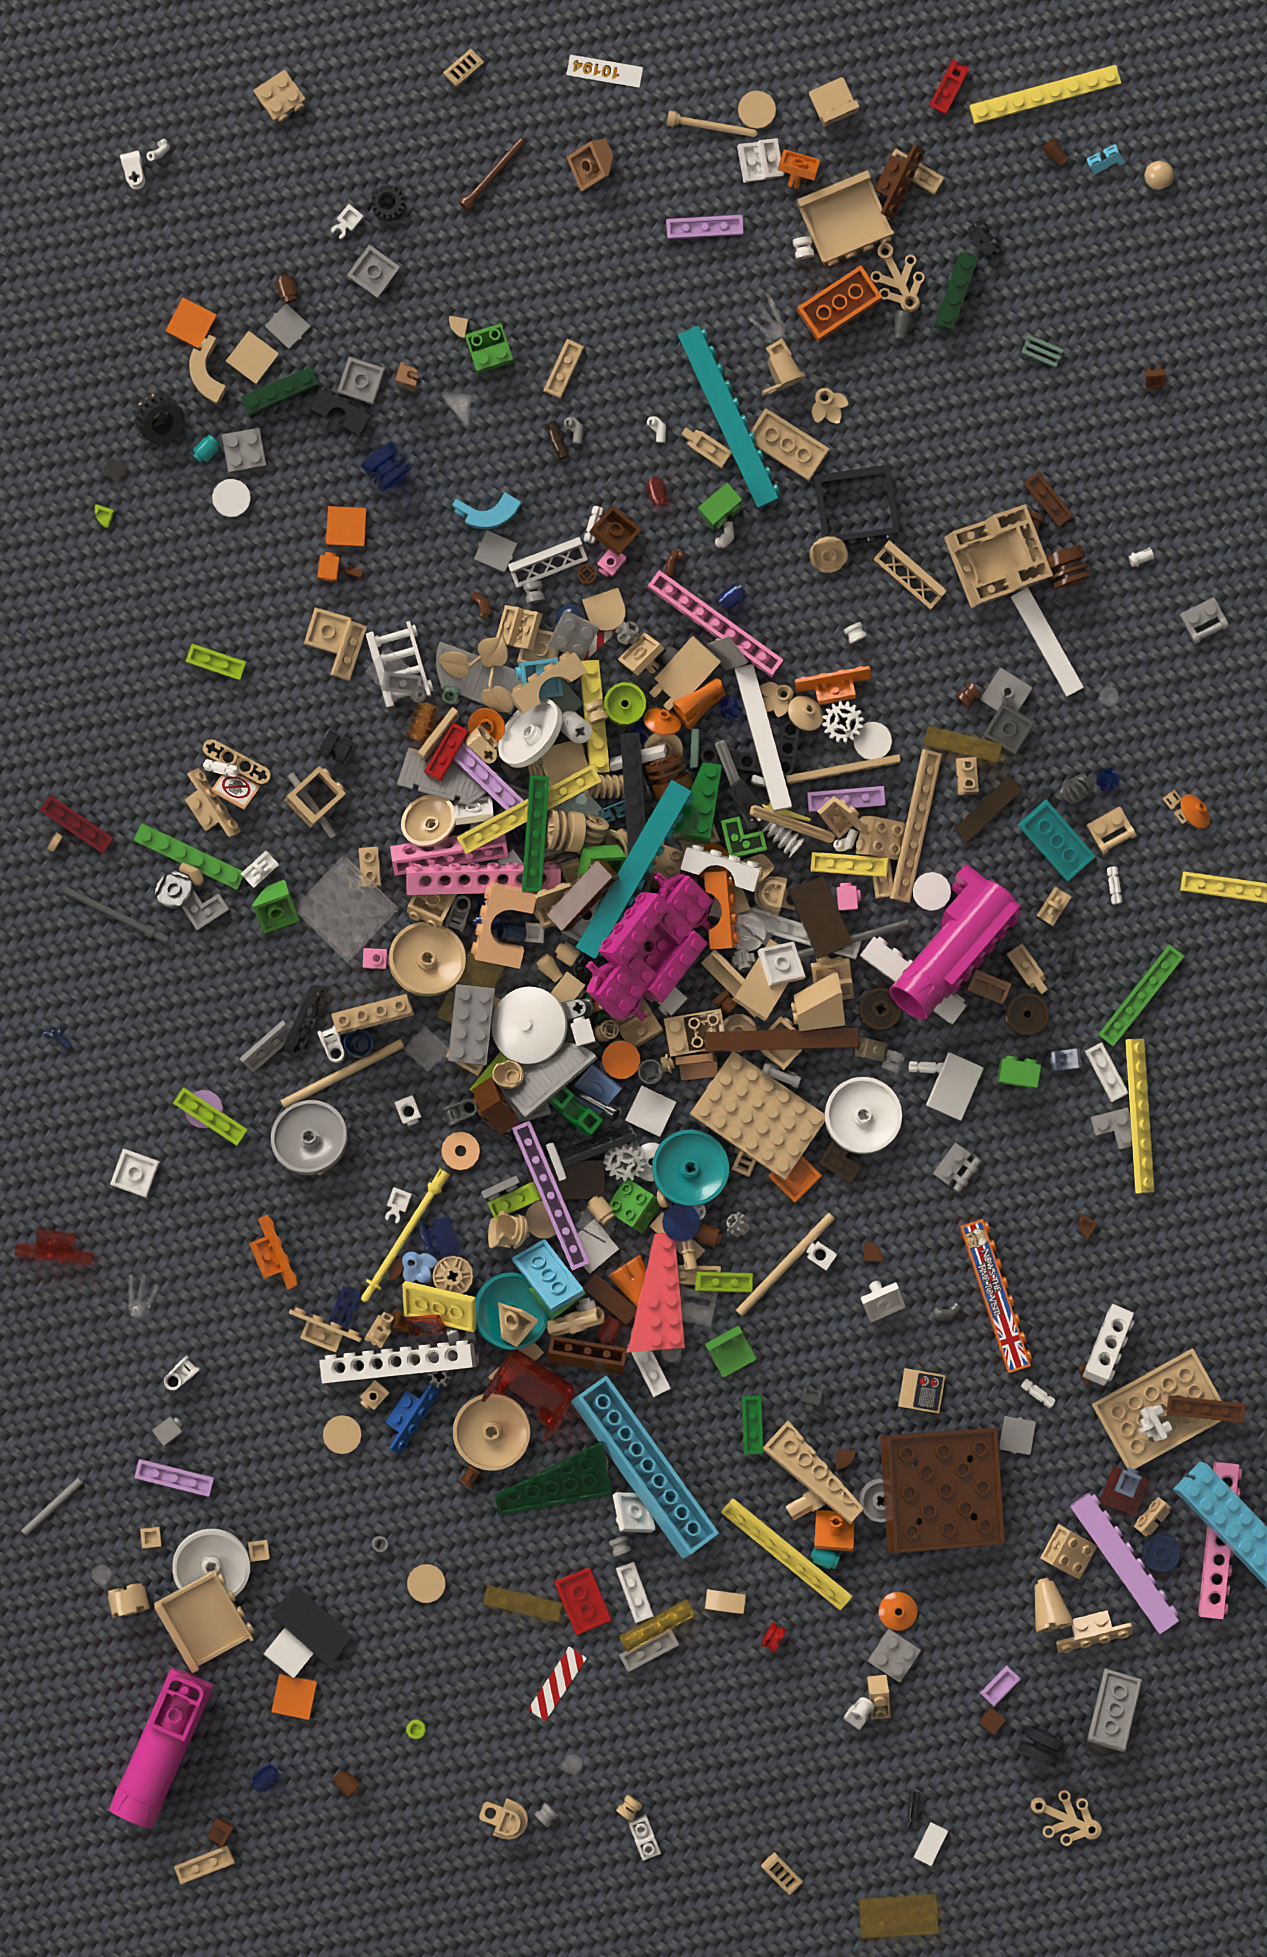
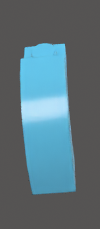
(489, 519)

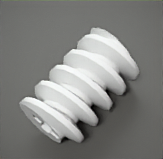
(575, 727)
(785, 837)

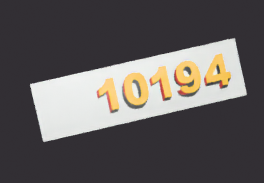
(604, 71)

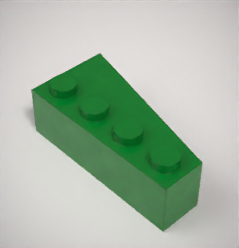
(700, 815)

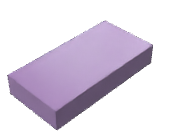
(1000, 1685)

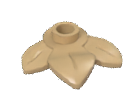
(828, 409)
(773, 700)

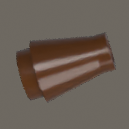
(1054, 151)

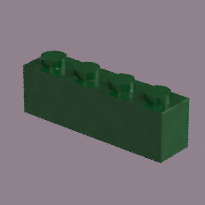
(955, 292)
(280, 391)

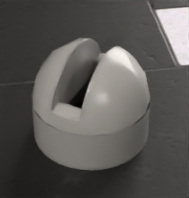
(383, 1544)

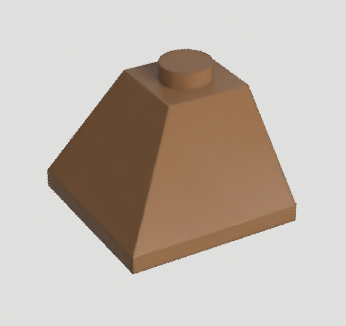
(591, 163)

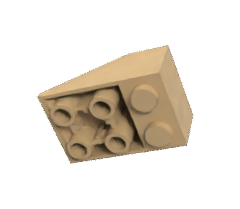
(687, 1032)

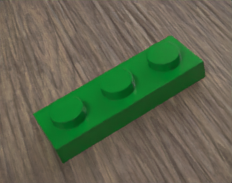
(752, 1424)

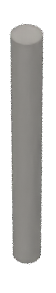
(311, 804)
(52, 1506)

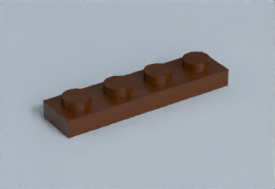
(1205, 1409)

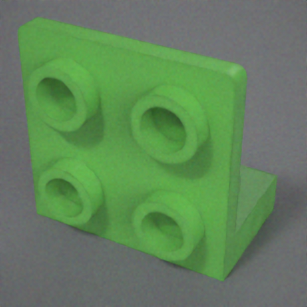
(634, 1205)
(730, 1351)

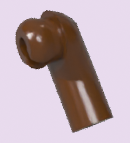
(671, 561)

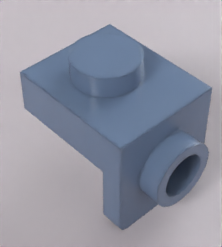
(1065, 1059)
(1128, 1482)

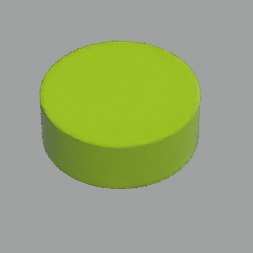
(416, 1729)

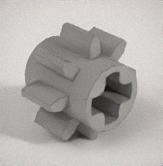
(627, 633)
(743, 960)
(738, 1224)
(434, 1379)

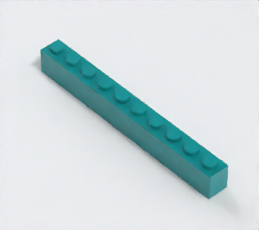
(729, 419)
(635, 867)

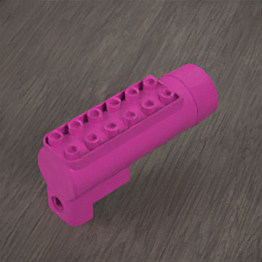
(967, 933)
(161, 1748)

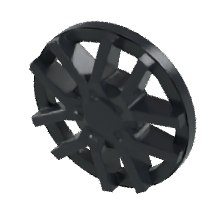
(585, 971)

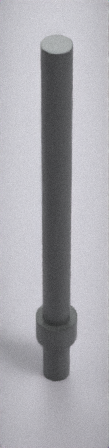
(148, 930)
(864, 935)

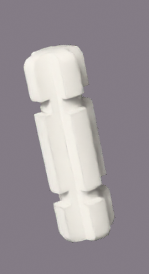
(597, 512)
(221, 768)
(1114, 885)
(926, 1067)
(1038, 1393)

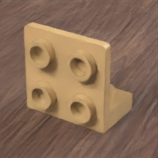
(833, 101)
(1068, 1551)

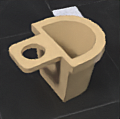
(784, 372)
(773, 894)
(509, 1820)

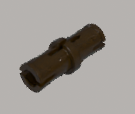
(556, 440)

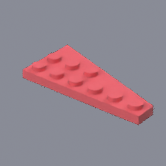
(659, 1311)

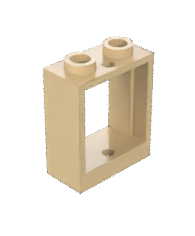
(301, 809)

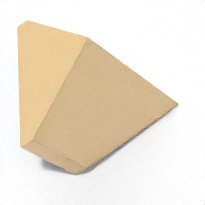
(514, 1323)

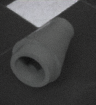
(902, 323)

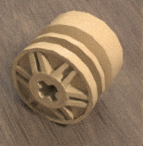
(565, 830)
(457, 1265)

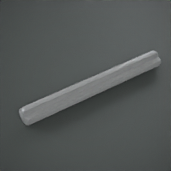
(731, 772)

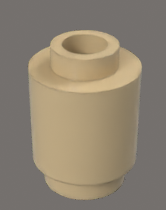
(567, 953)
(601, 1210)

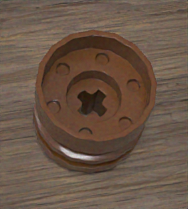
(1068, 567)
(667, 770)

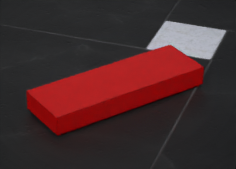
(446, 751)

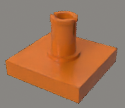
(798, 166)
(833, 1532)

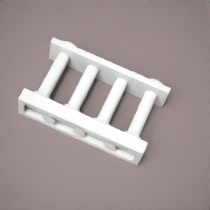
(375, 642)

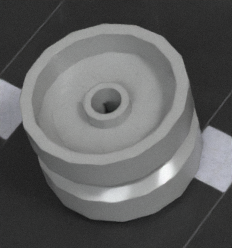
(869, 1501)

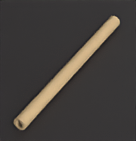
(342, 1073)
(785, 1264)

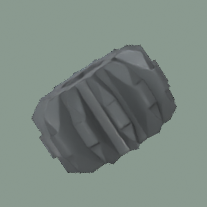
(1076, 789)

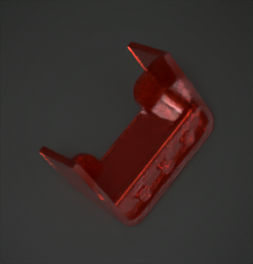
(534, 1385)

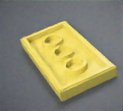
(454, 1308)

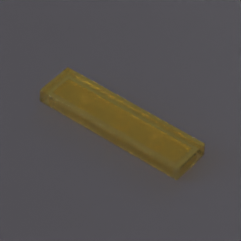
(962, 744)
(522, 1603)
(657, 1625)

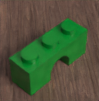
(574, 1112)

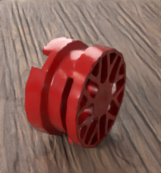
(773, 1637)

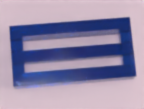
(351, 1291)

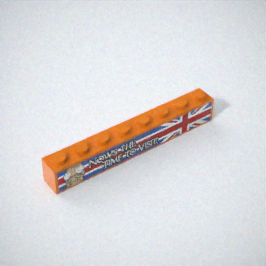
(995, 1297)

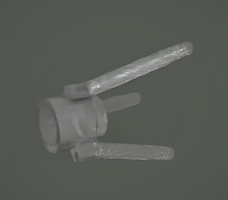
(775, 328)
(139, 1308)

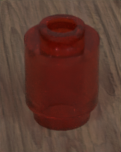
(656, 491)
(609, 1330)

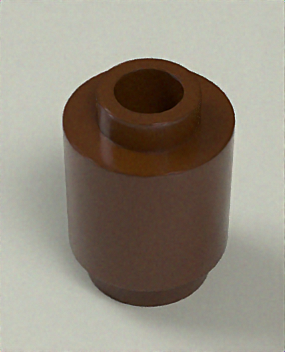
(287, 288)
(708, 1235)
(346, 1783)

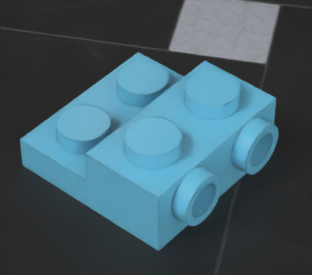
(550, 688)

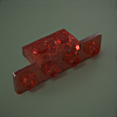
(54, 1246)

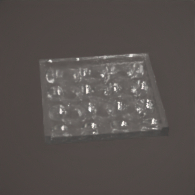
(345, 908)

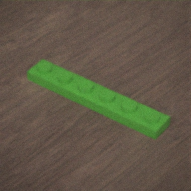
(184, 853)
(1140, 995)

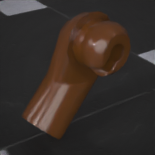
(484, 604)

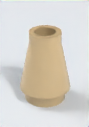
(548, 966)

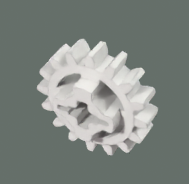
(832, 727)
(624, 1161)

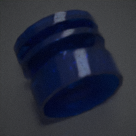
(386, 467)

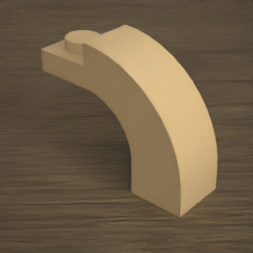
(203, 382)

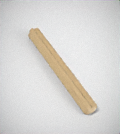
(792, 824)

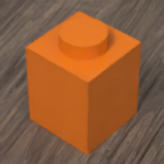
(328, 567)

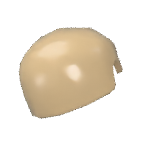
(1159, 175)
(508, 1074)

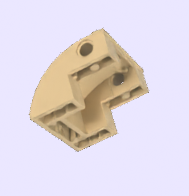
(998, 556)

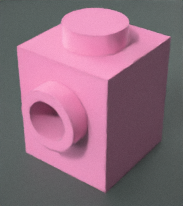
(610, 563)
(847, 897)
(375, 958)

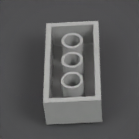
(471, 1024)

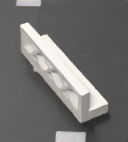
(546, 555)

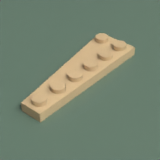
(802, 1462)

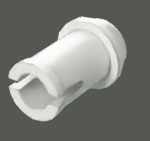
(1140, 557)

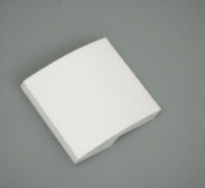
(760, 160)

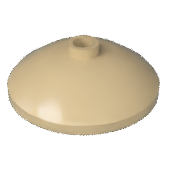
(424, 814)

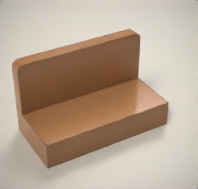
(697, 1066)

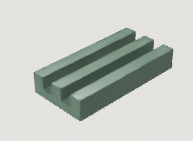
(1038, 349)
(694, 749)

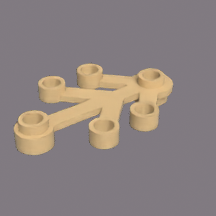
(899, 280)
(1068, 1819)

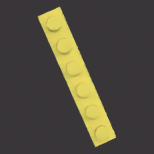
(597, 743)

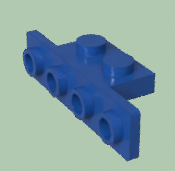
(409, 1414)

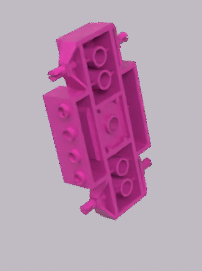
(667, 924)

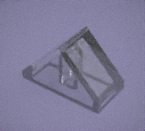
(460, 405)

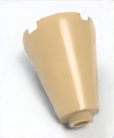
(1050, 1608)

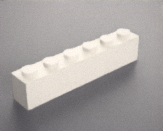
(892, 965)

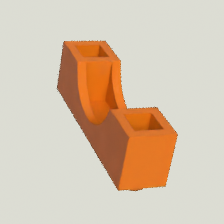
(721, 886)

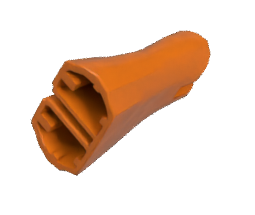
(693, 706)
(630, 1278)

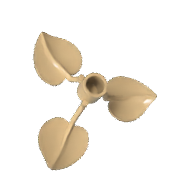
(492, 653)

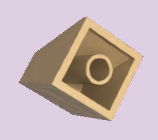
(560, 762)
(819, 1005)

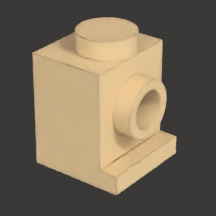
(380, 1391)

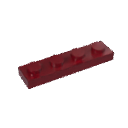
(77, 824)

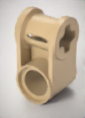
(482, 743)

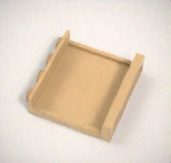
(845, 219)
(373, 1014)
(203, 1619)

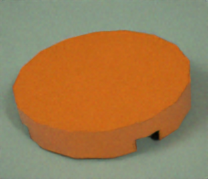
(621, 1059)

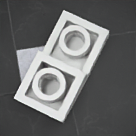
(644, 1837)

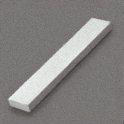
(1047, 642)

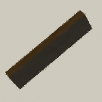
(987, 809)

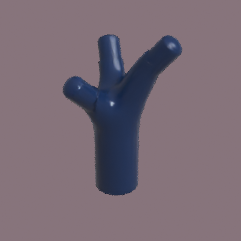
(58, 1036)

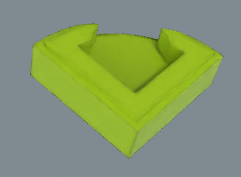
(104, 515)

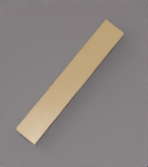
(843, 769)

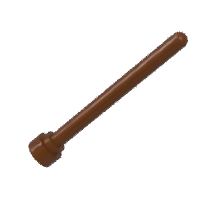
(468, 201)

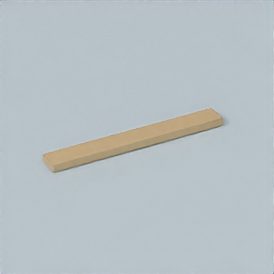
(915, 826)

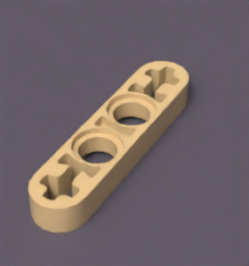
(238, 759)

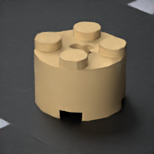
(128, 1601)

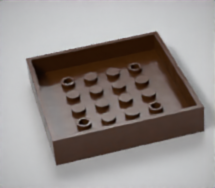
(942, 1490)

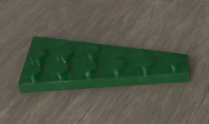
(571, 1480)

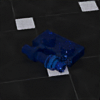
(444, 1235)

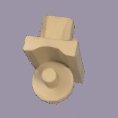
(1053, 906)
(380, 1330)

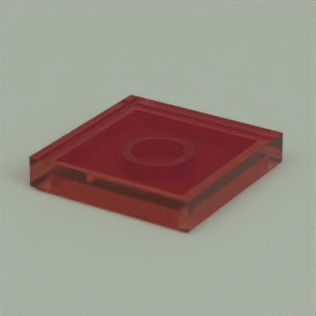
(1119, 1500)

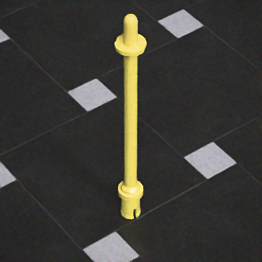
(433, 1189)

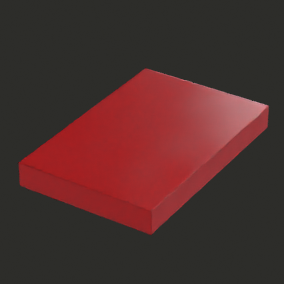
(583, 1601)

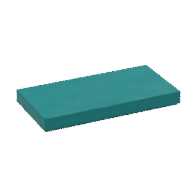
(1056, 840)

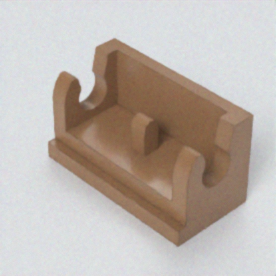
(405, 377)
(989, 987)

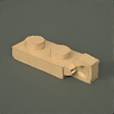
(707, 447)
(1027, 968)

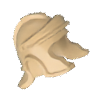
(508, 1230)

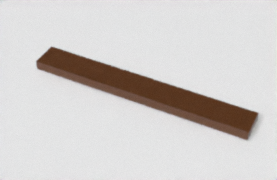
(781, 1039)

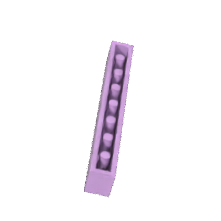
(550, 1195)
(1123, 1562)

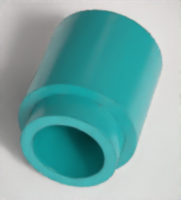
(206, 449)
(825, 1558)

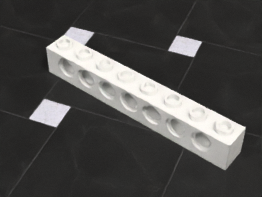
(330, 1370)

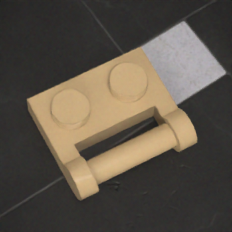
(1106, 825)

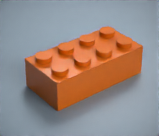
(839, 303)

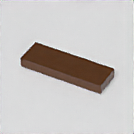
(1048, 499)
(610, 1298)

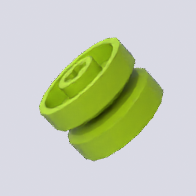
(624, 715)

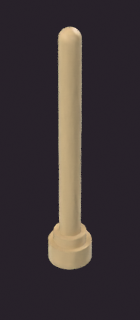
(675, 119)

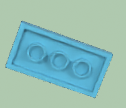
(548, 1275)

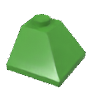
(275, 907)

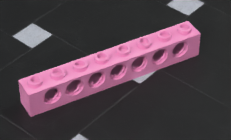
(714, 622)
(473, 884)
(1218, 1609)

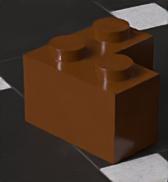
(494, 1106)

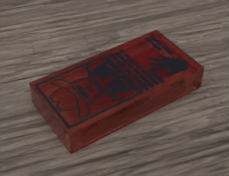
(425, 1325)

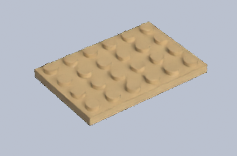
(758, 1115)
(1122, 1416)

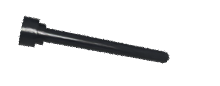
(611, 1111)

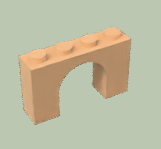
(500, 898)

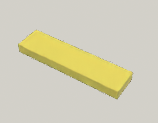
(849, 864)

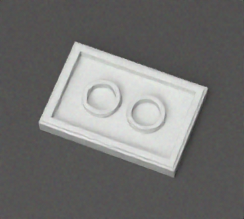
(954, 1086)

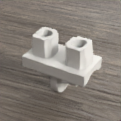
(260, 869)
(1152, 1425)

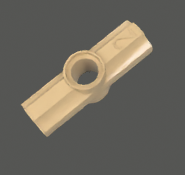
(575, 1321)
(805, 1504)

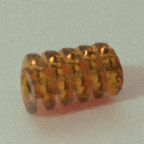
(422, 721)

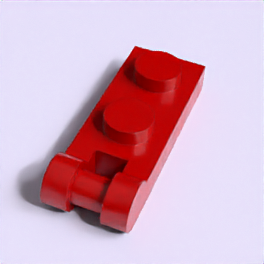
(948, 87)

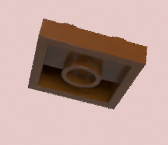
(615, 530)

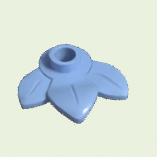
(420, 1269)

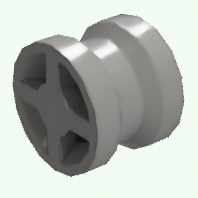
(620, 1545)
(546, 1815)

